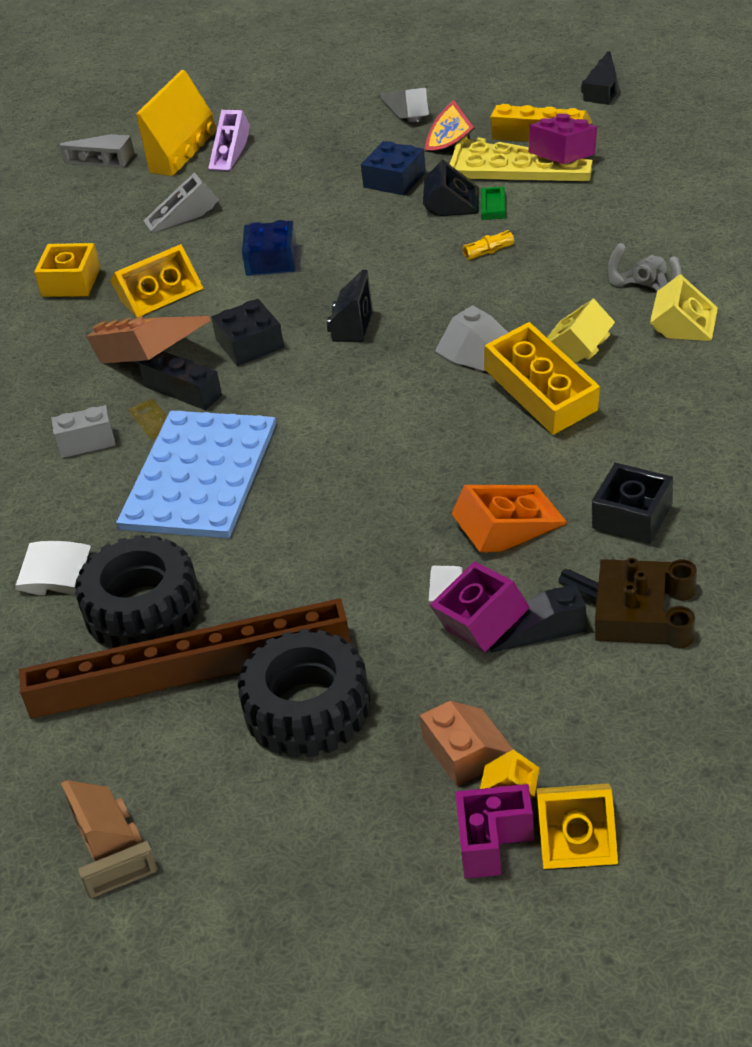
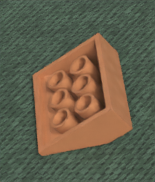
(140, 337)

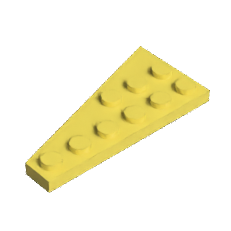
(513, 162)

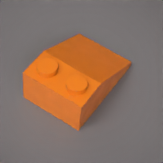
(504, 515)

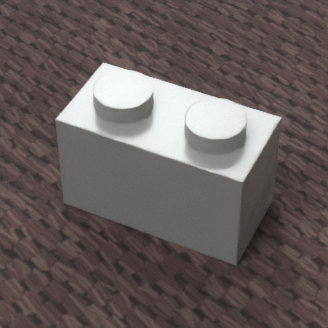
(83, 431)

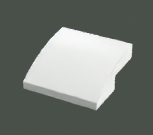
(52, 567)

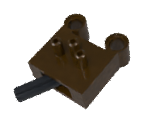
(633, 598)

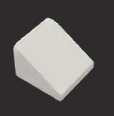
(441, 578)

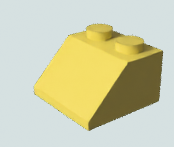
(683, 312)
(582, 331)

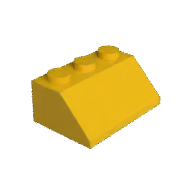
(156, 281)

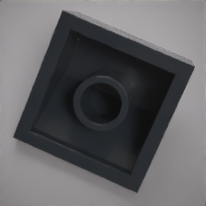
(450, 192)
(352, 310)

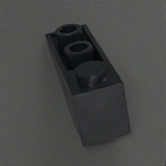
(601, 82)

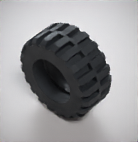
(130, 566)
(309, 723)

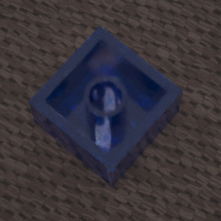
(269, 248)

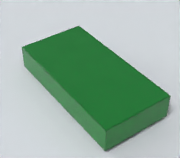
(493, 203)

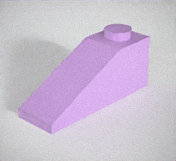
(229, 140)

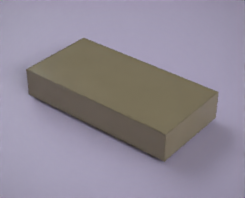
(118, 869)

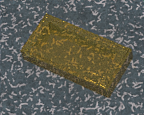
(152, 420)

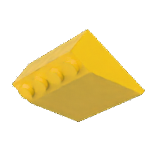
(174, 125)

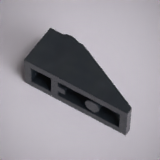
(550, 616)

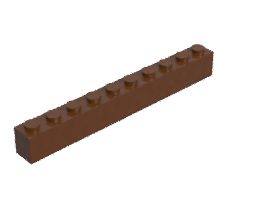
(166, 660)

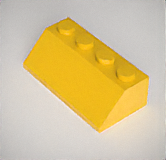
(514, 122)

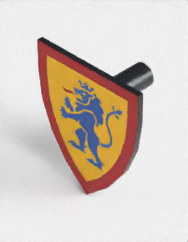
(448, 128)

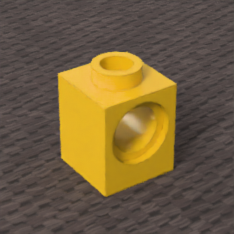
(509, 771)

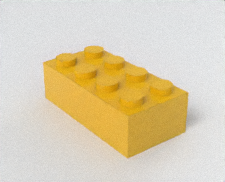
(541, 378)

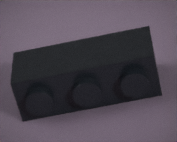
(181, 379)

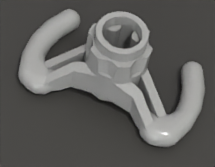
(647, 271)

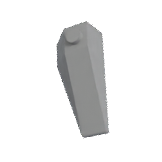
(466, 338)

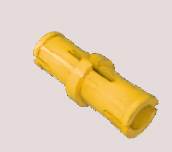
(488, 244)

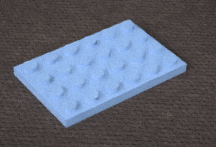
(197, 474)

